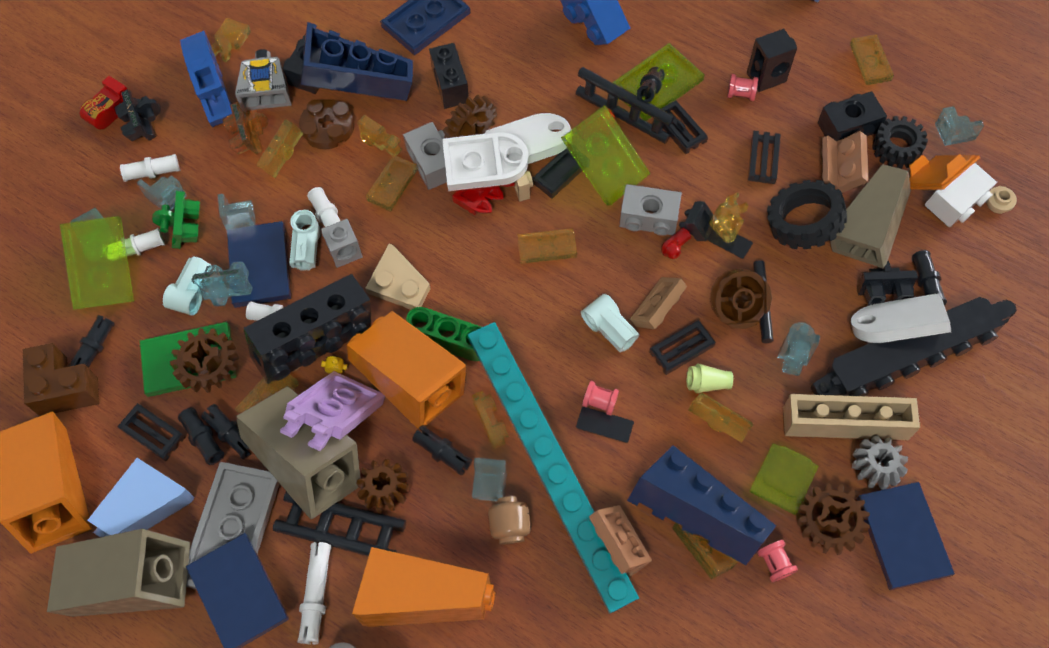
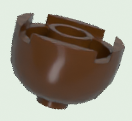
(740, 298)

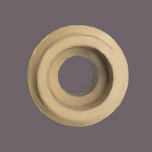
(999, 205)

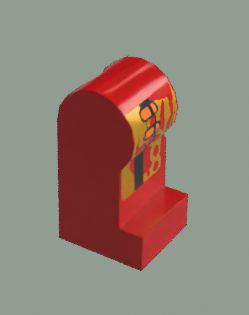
(100, 109)

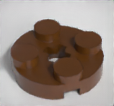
(321, 111)

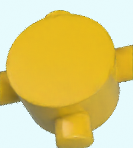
(334, 364)

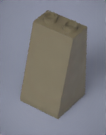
(308, 475)
(119, 574)

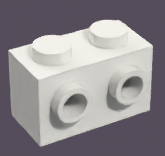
(961, 195)

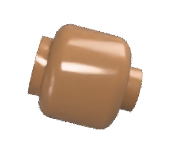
(509, 520)

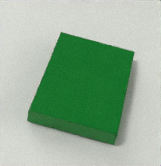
(156, 359)

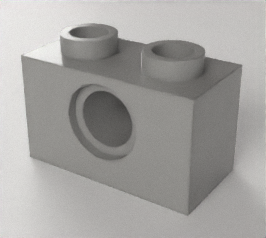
(420, 146)
(662, 202)

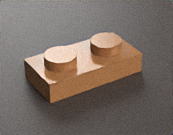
(658, 303)

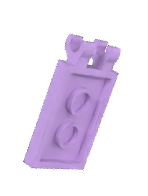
(331, 408)

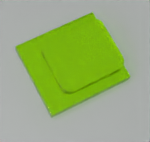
(784, 478)

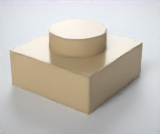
(523, 185)

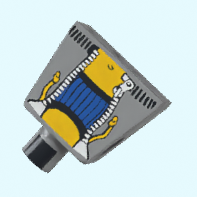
(262, 83)

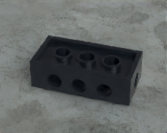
(302, 322)

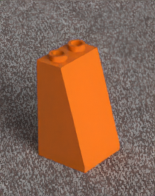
(408, 368)
(40, 484)
(419, 591)

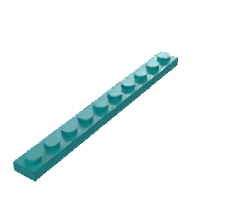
(551, 466)

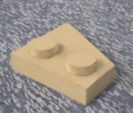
(398, 281)

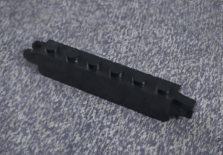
(883, 362)

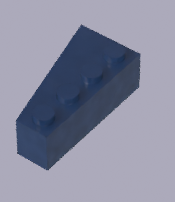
(353, 67)
(702, 505)

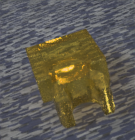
(230, 35)
(376, 135)
(727, 218)

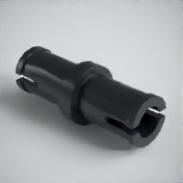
(650, 84)
(928, 277)
(92, 342)
(226, 429)
(201, 436)
(442, 450)

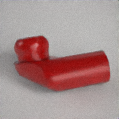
(671, 247)

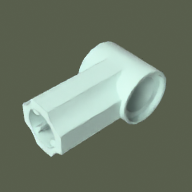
(304, 241)
(185, 295)
(605, 317)

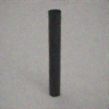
(765, 321)

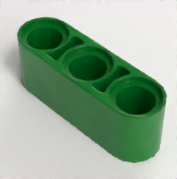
(440, 323)

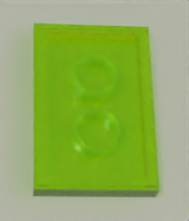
(678, 79)
(605, 155)
(96, 262)

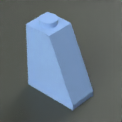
(139, 501)

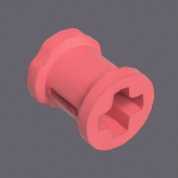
(742, 87)
(600, 398)
(777, 561)

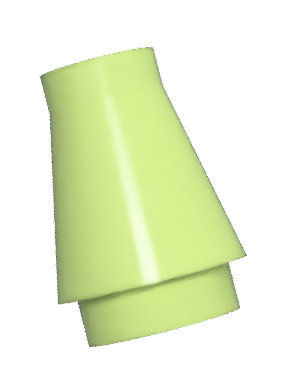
(706, 379)

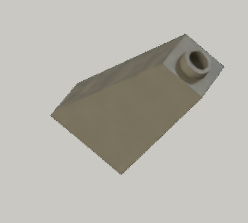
(875, 217)

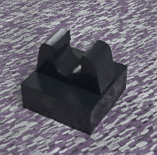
(698, 221)

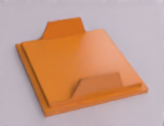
(938, 171)

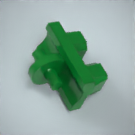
(182, 209)

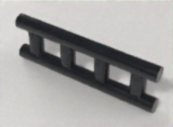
(632, 117)
(347, 543)

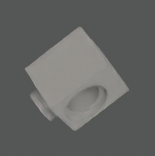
(341, 243)

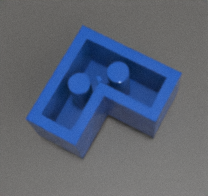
(601, 17)

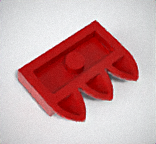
(477, 199)

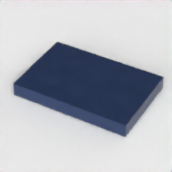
(423, 21)
(265, 256)
(905, 536)
(237, 593)

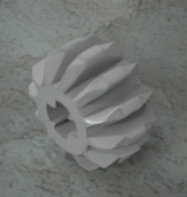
(873, 471)

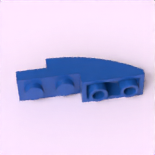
(206, 77)

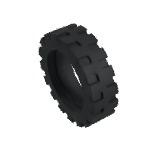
(812, 234)

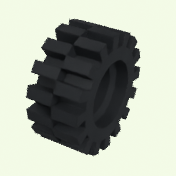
(899, 129)

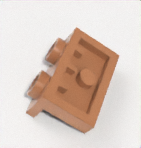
(845, 161)
(620, 539)

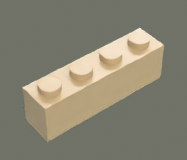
(850, 417)

